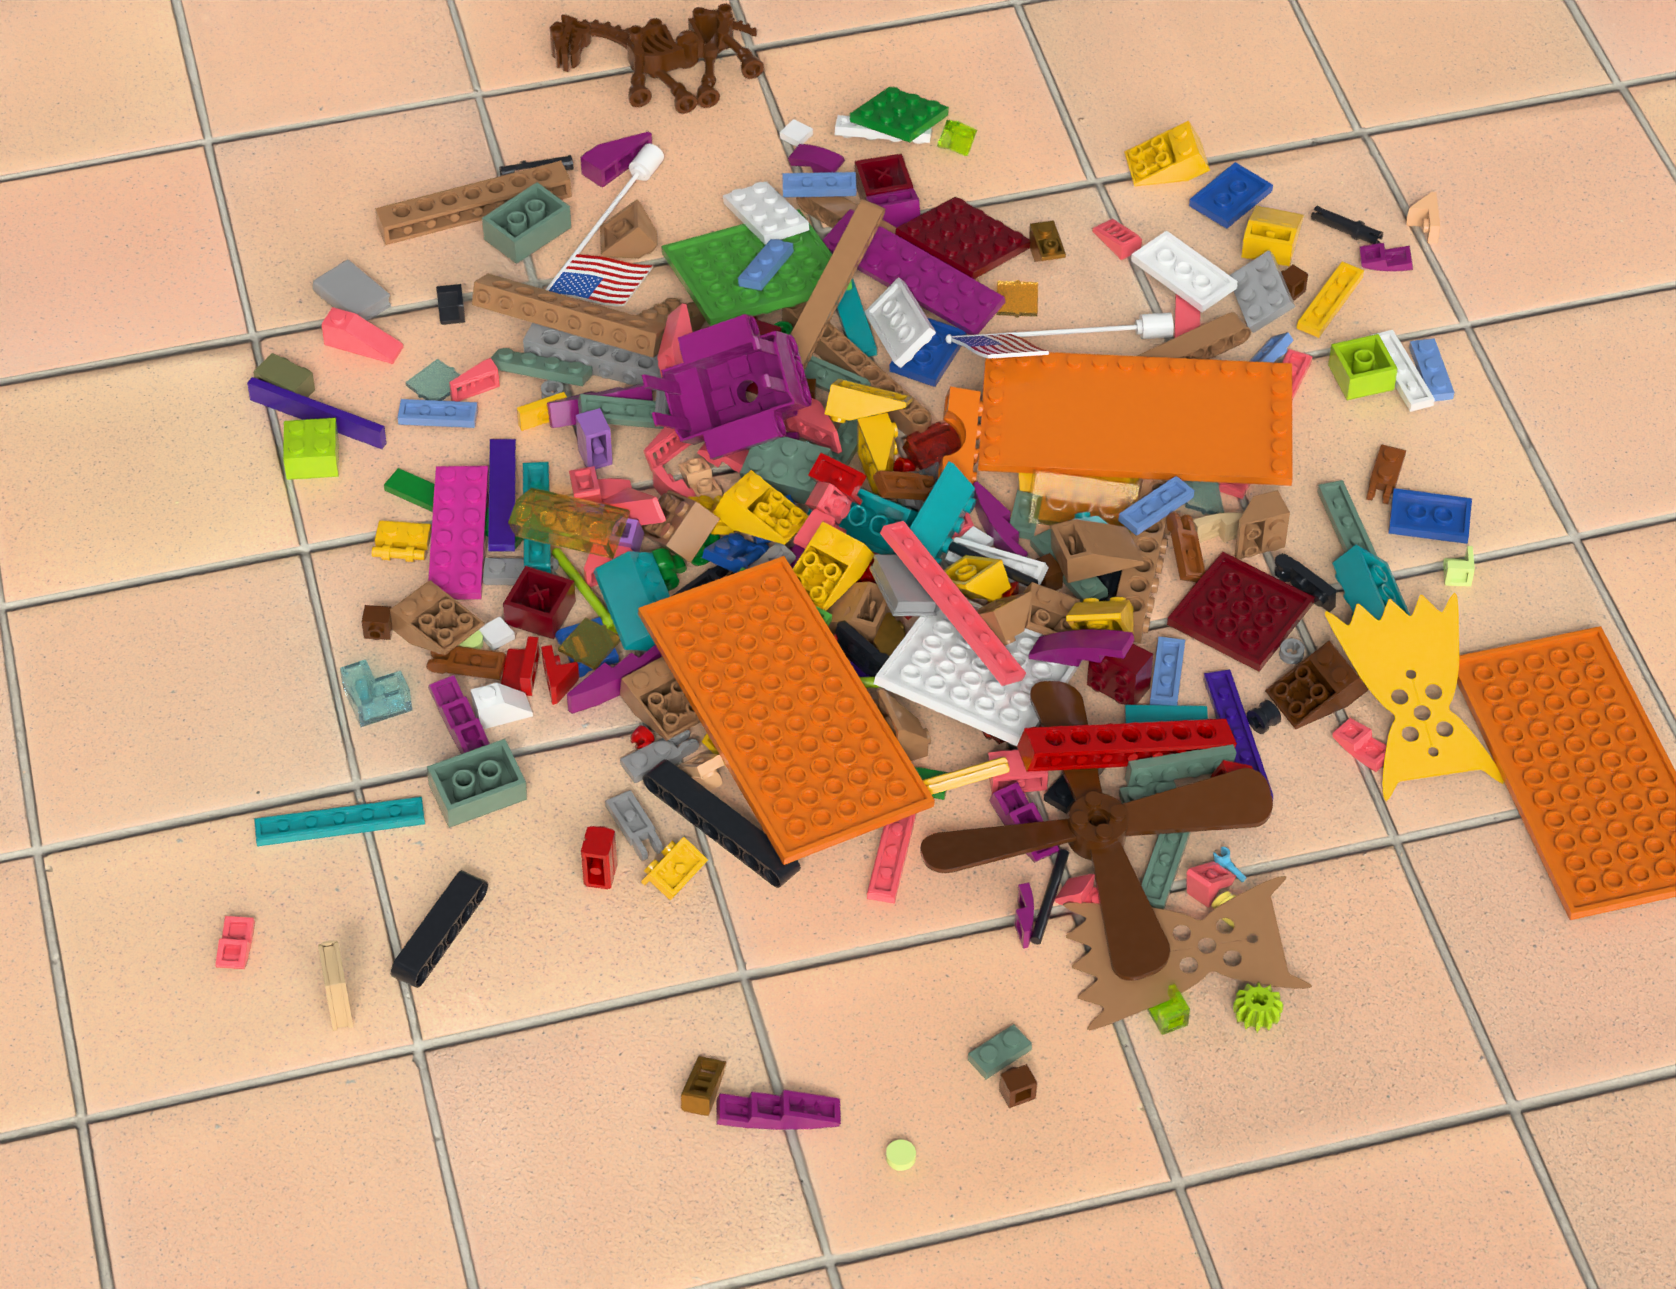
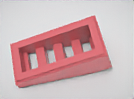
(1116, 245)
(479, 380)
(669, 452)

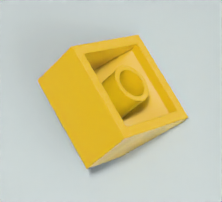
(979, 577)

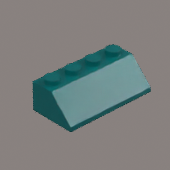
(944, 511)
(867, 520)
(1367, 581)
(627, 585)

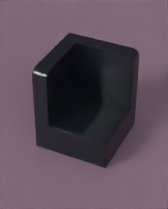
(450, 304)

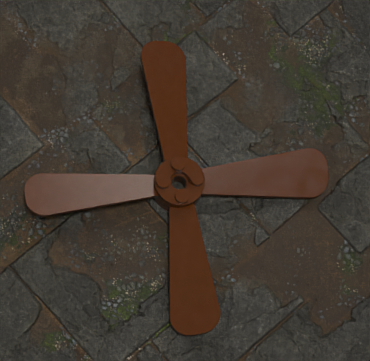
(1099, 832)

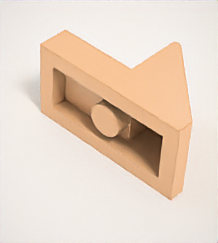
(1426, 214)
(704, 769)

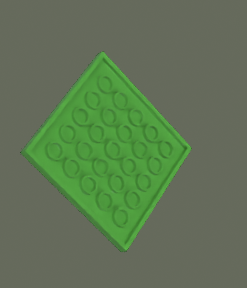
(714, 261)

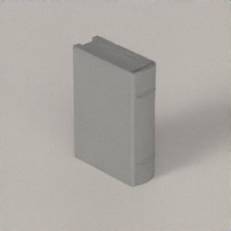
(352, 291)
(901, 589)

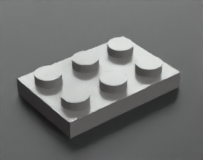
(1262, 291)

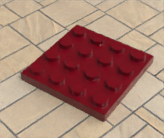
(964, 237)
(1240, 611)

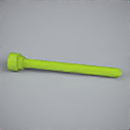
(584, 589)

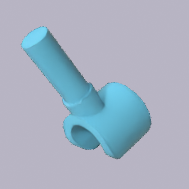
(1225, 861)

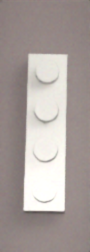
(848, 130)
(1408, 380)
(1023, 564)

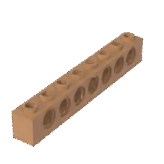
(465, 203)
(568, 314)
(1141, 581)

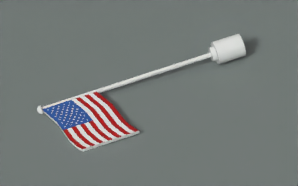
(603, 278)
(1011, 345)

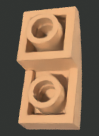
(699, 477)

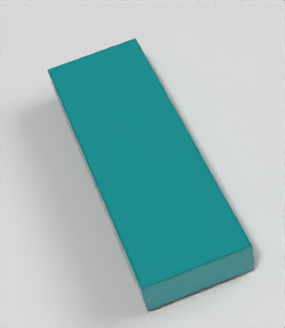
(1164, 713)

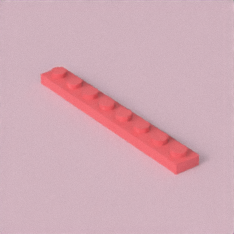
(953, 603)

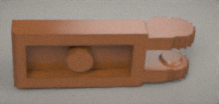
(1386, 472)
(903, 485)
(1186, 547)
(468, 663)

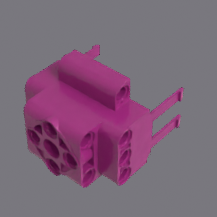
(711, 383)

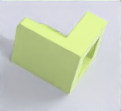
(1459, 571)

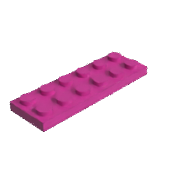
(459, 530)

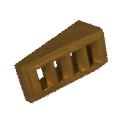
(698, 1101)

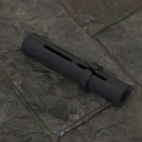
(566, 160)
(1357, 229)

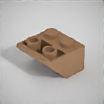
(1262, 525)
(1048, 610)

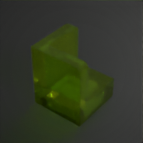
(957, 137)
(1172, 1013)

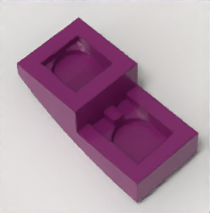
(818, 158)
(1379, 259)
(1024, 915)

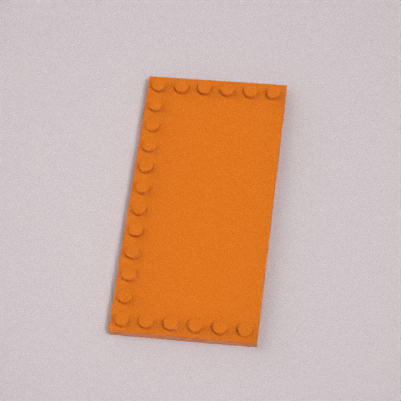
(1138, 418)
(785, 709)
(1579, 767)

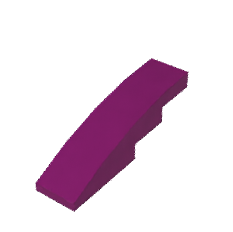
(564, 411)
(996, 521)
(1080, 645)
(606, 681)
(458, 715)
(783, 1112)

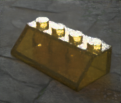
(1059, 496)
(568, 522)

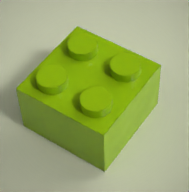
(1362, 367)
(311, 448)

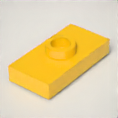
(536, 412)

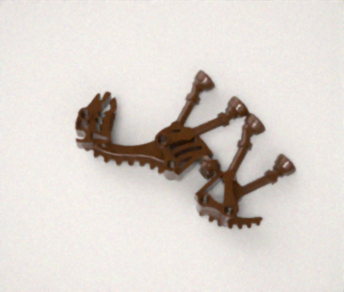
(655, 52)

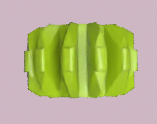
(1258, 1007)

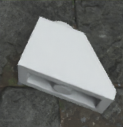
(499, 705)

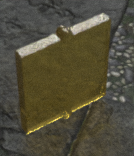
(1020, 298)
(589, 643)

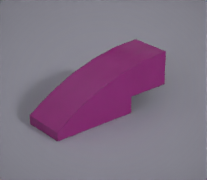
(1013, 809)

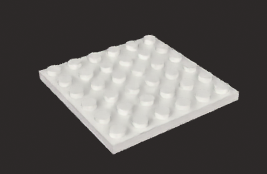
(946, 675)

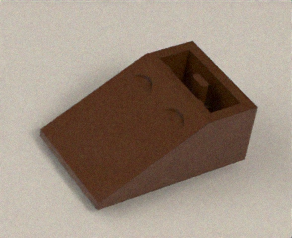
(1316, 687)

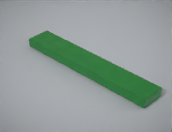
(420, 493)

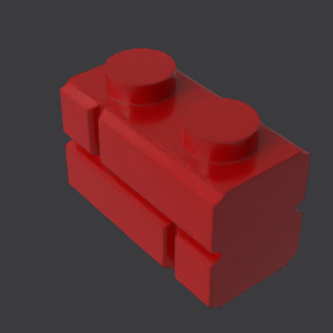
(599, 857)

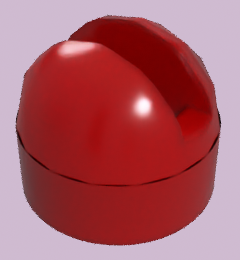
(903, 465)
(642, 737)

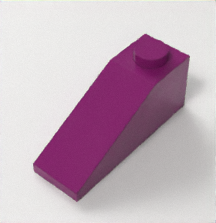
(612, 158)

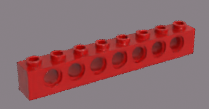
(1117, 744)

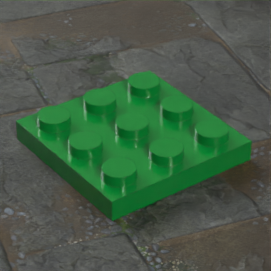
(899, 114)

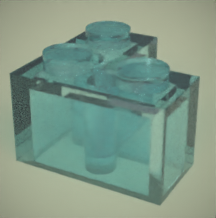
(374, 698)

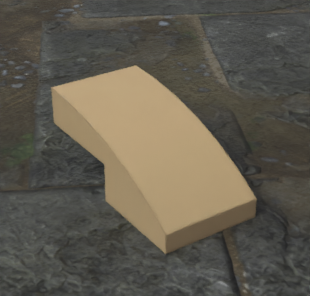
(1222, 525)

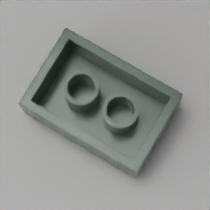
(526, 222)
(785, 465)
(477, 783)

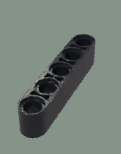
(439, 929)

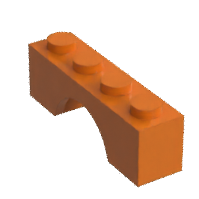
(962, 412)

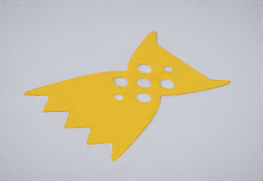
(1430, 647)

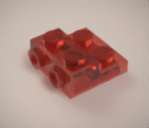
(932, 445)

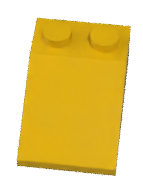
(854, 401)
(876, 445)
(1102, 615)

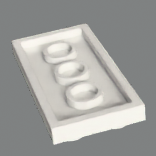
(765, 212)
(1184, 271)
(900, 322)

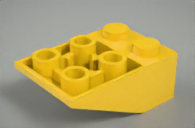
(1168, 157)
(1272, 231)
(760, 510)
(831, 565)

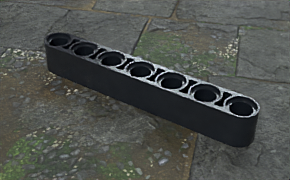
(718, 822)

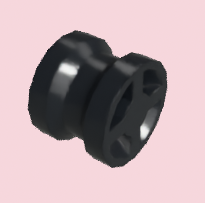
(1264, 716)

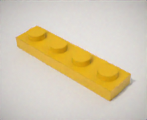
(1330, 299)

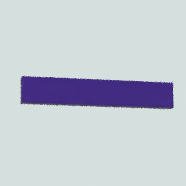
(307, 408)
(501, 494)
(1228, 706)

